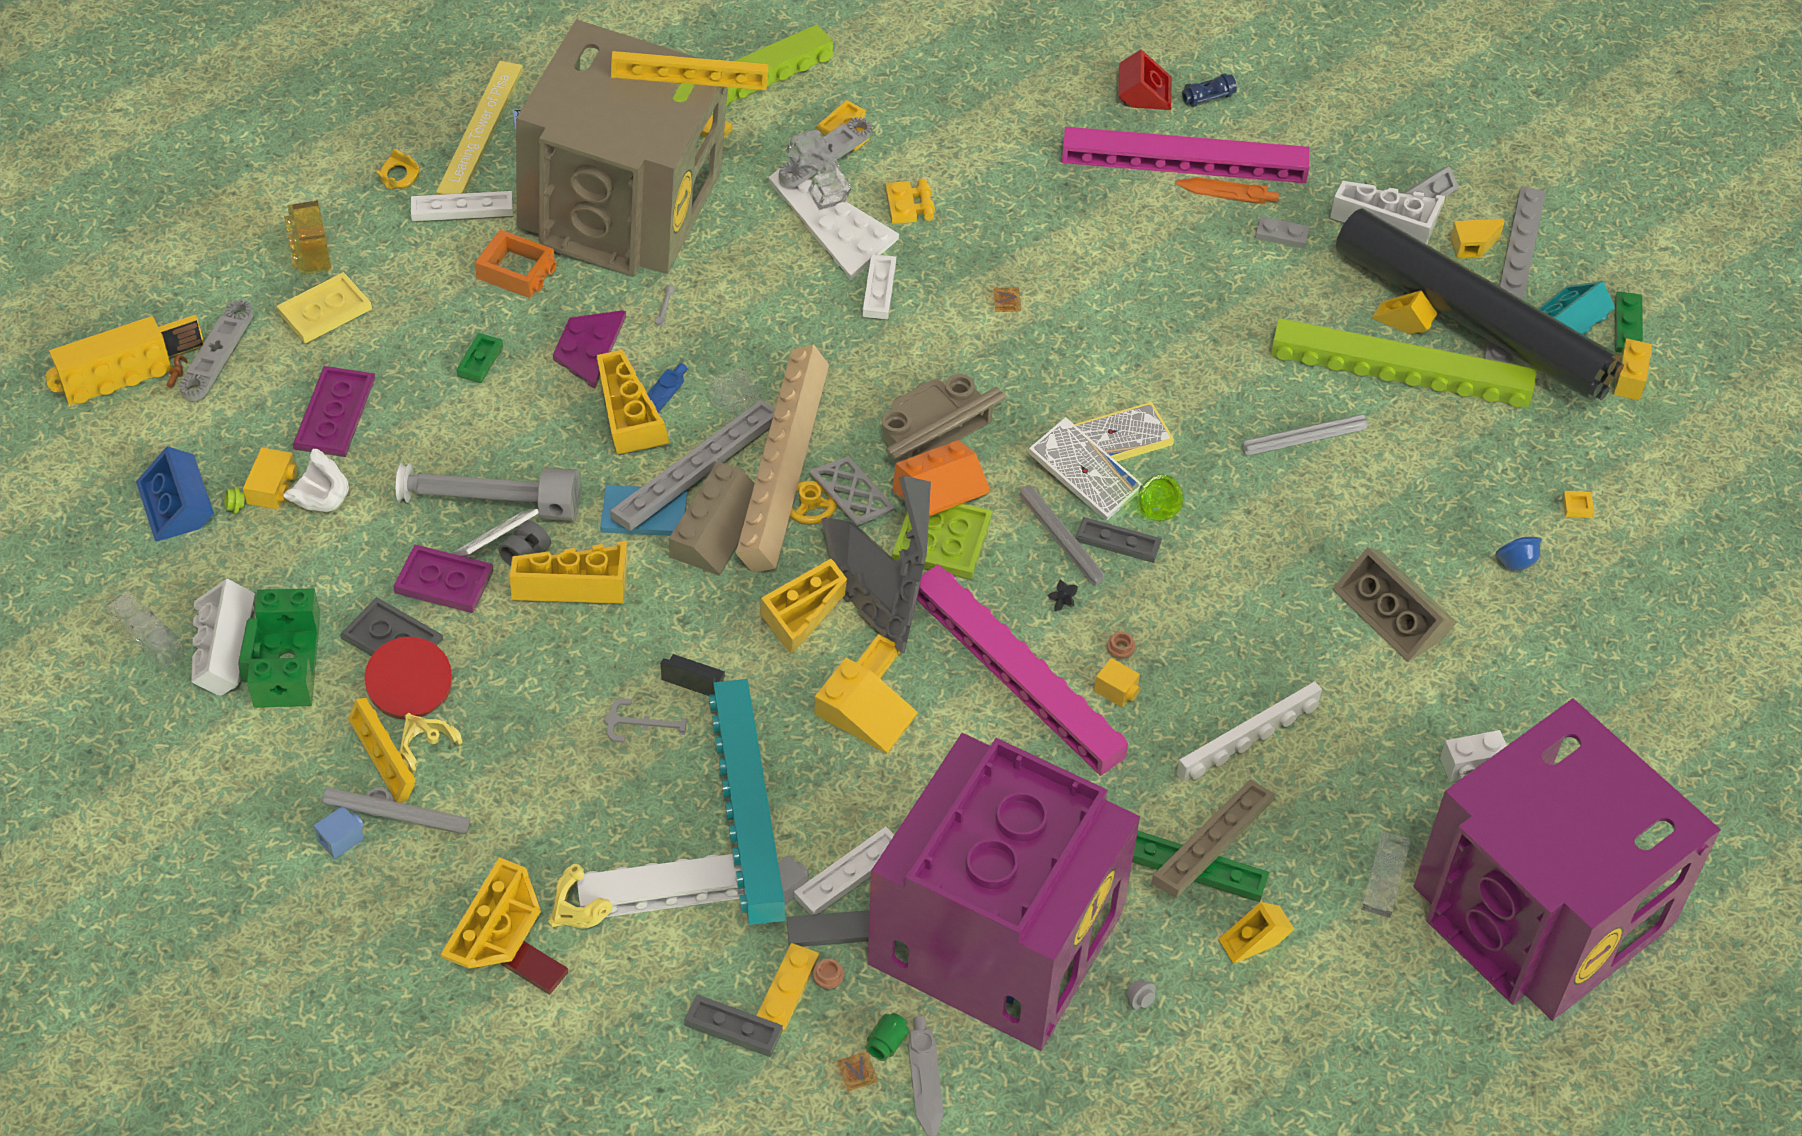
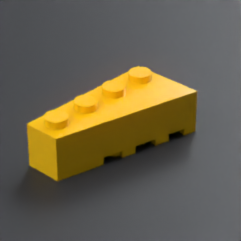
(630, 411)
(571, 576)

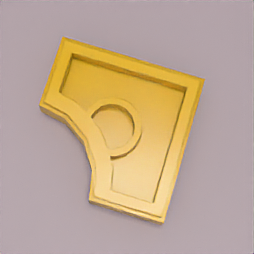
(842, 116)

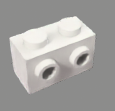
(1467, 753)

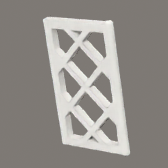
(495, 532)

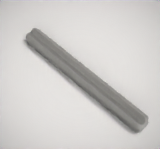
(1304, 434)
(1062, 535)
(396, 810)

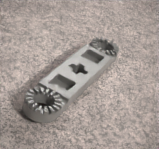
(839, 143)
(209, 364)

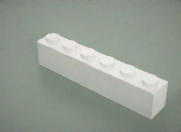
(662, 885)

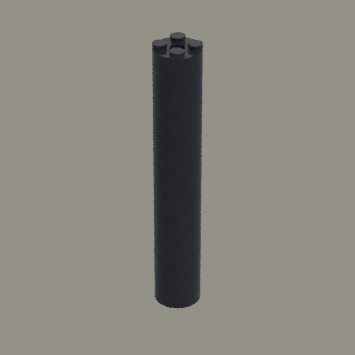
(1480, 305)

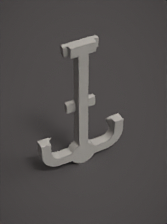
(613, 719)

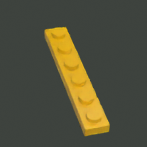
(689, 70)

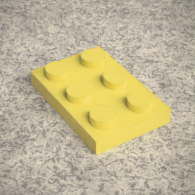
(324, 307)

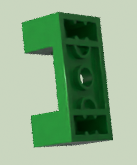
(287, 625)

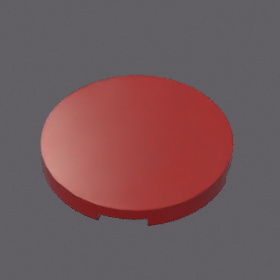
(408, 677)

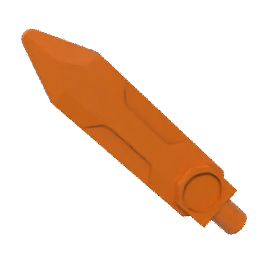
(1229, 190)

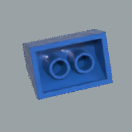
(174, 494)

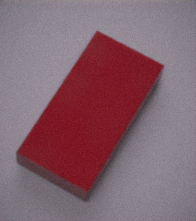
(537, 968)

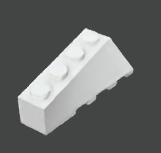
(1408, 212)
(220, 636)

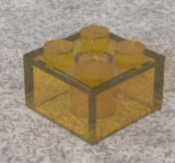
(307, 237)

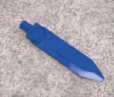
(667, 386)

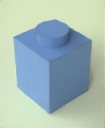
(339, 831)

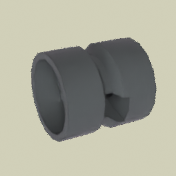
(527, 539)

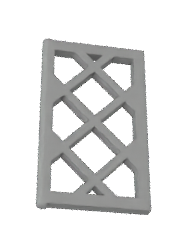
(833, 469)

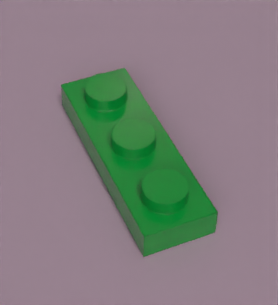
(1628, 318)

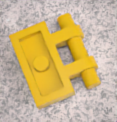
(901, 201)

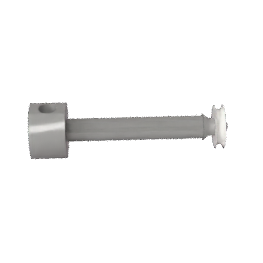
(556, 492)

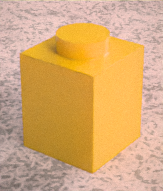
(1117, 683)

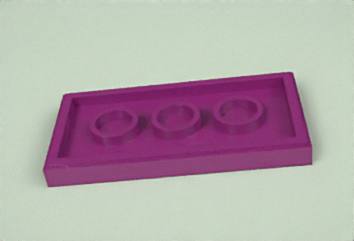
(334, 411)

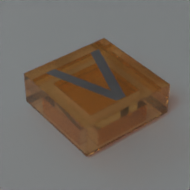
(1007, 299)
(857, 1071)

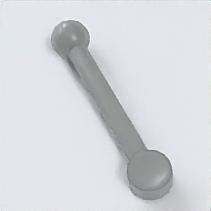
(659, 321)

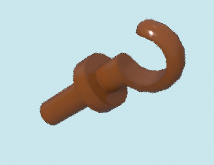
(176, 371)

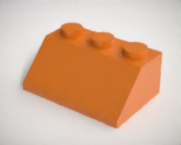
(952, 472)

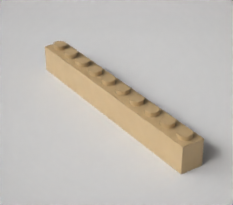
(782, 460)

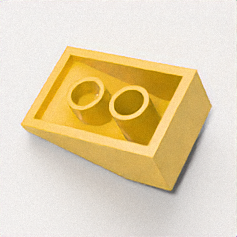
(863, 706)

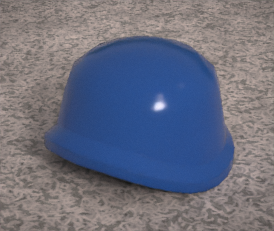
(1520, 553)

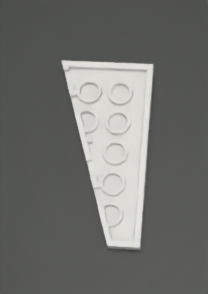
(841, 229)

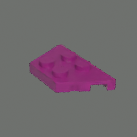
(584, 340)

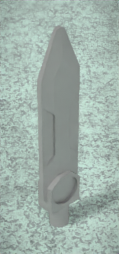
(925, 1077)

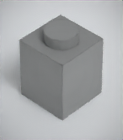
(792, 877)

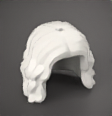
(321, 485)

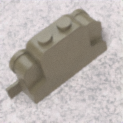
(936, 415)

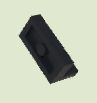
(690, 674)

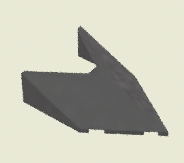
(876, 583)

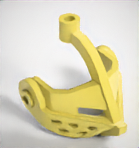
(432, 727)
(569, 915)

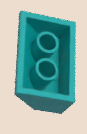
(1580, 305)

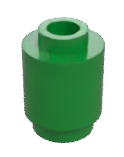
(887, 1036)

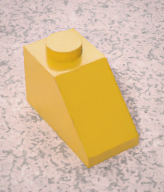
(1407, 313)
(1256, 932)

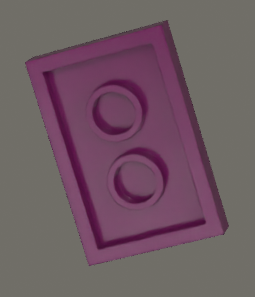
(443, 578)

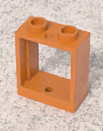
(503, 242)

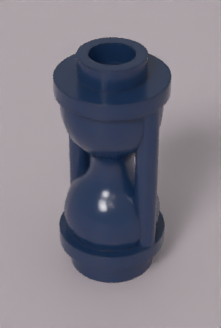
(1216, 88)

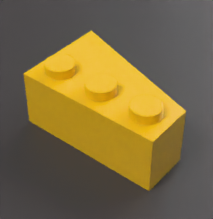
(803, 603)

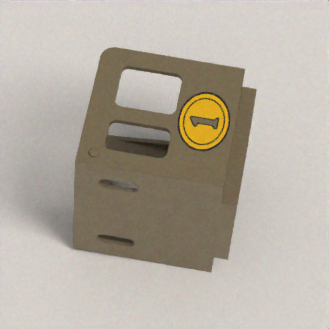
(614, 159)

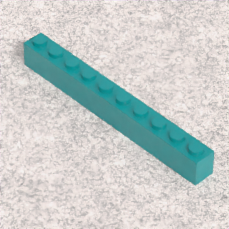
(748, 803)

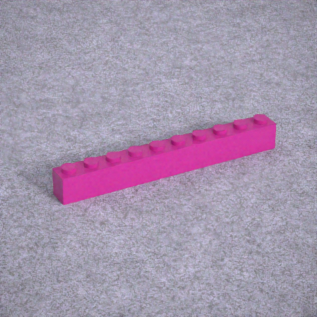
(1186, 155)
(1021, 671)

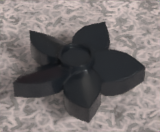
(1063, 595)

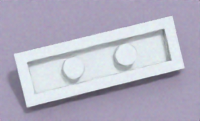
(879, 286)

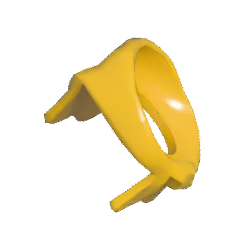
(398, 158)

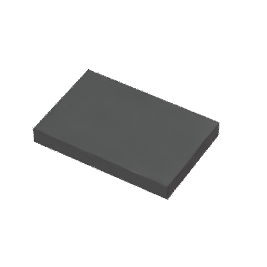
(384, 623)

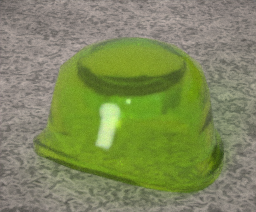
(1160, 492)

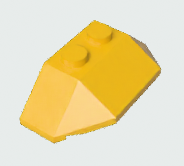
(495, 919)

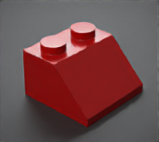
(1144, 83)

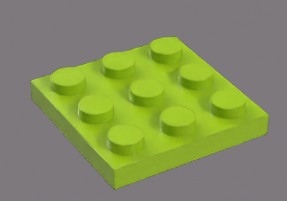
(953, 539)

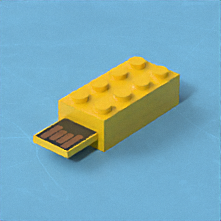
(119, 357)

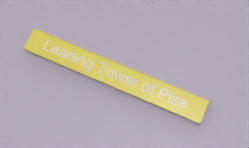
(480, 129)

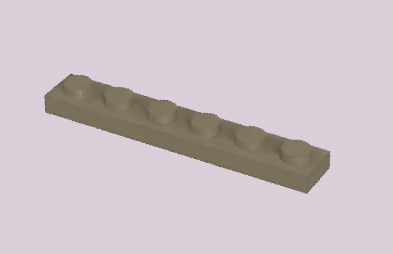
(1212, 838)

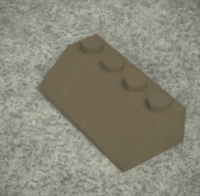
(713, 520)
(1393, 604)

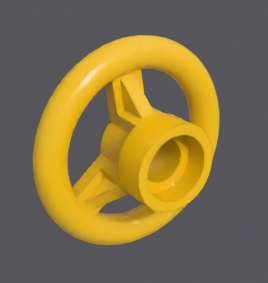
(810, 499)

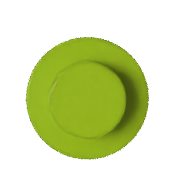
(233, 499)

